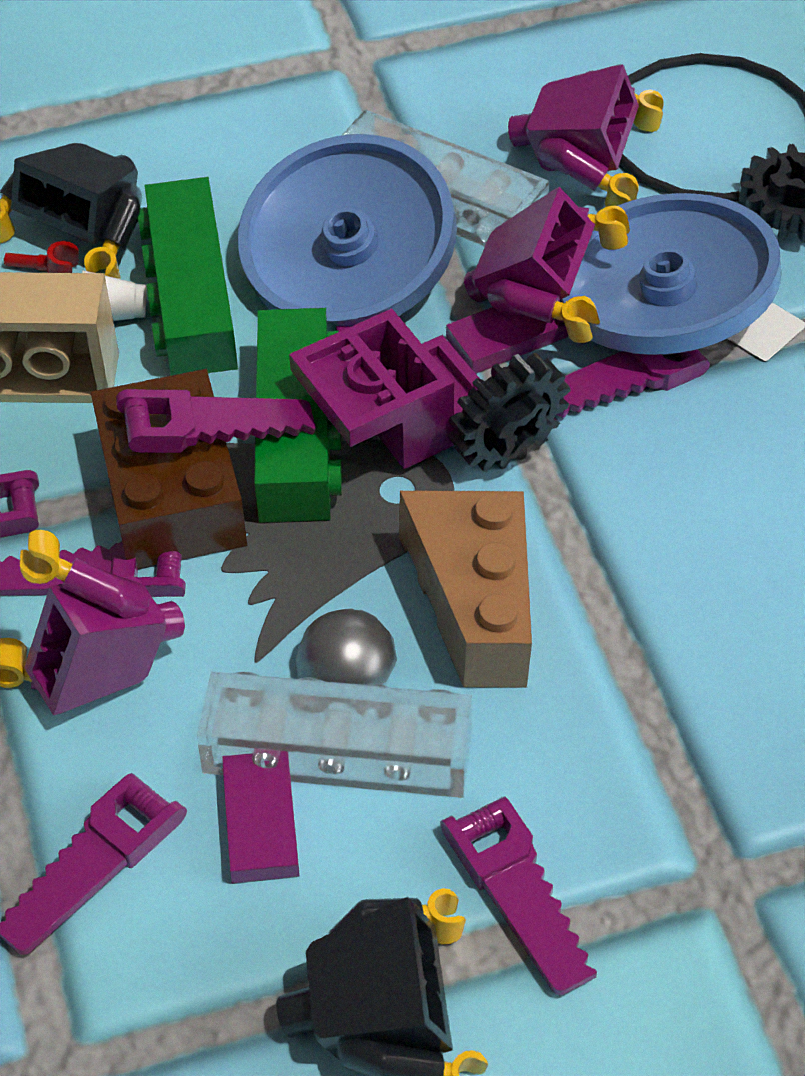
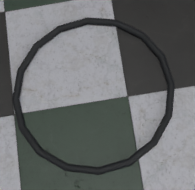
(711, 59)

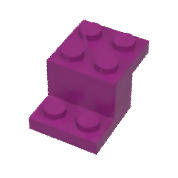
(386, 385)

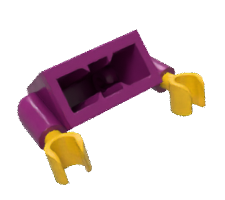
(584, 127)
(536, 259)
(92, 631)

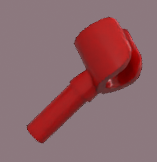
(59, 259)

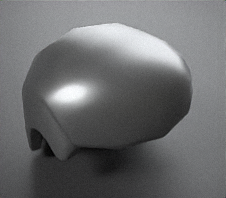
(347, 649)

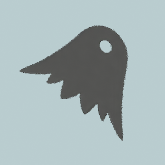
(323, 558)

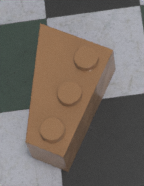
(476, 577)

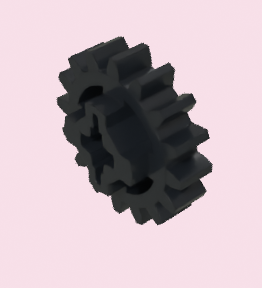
(784, 198)
(509, 412)

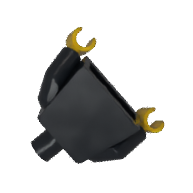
(78, 194)
(381, 989)

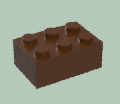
(169, 499)

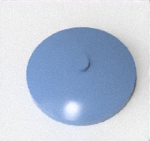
(348, 229)
(684, 279)

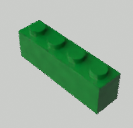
(189, 275)
(293, 471)

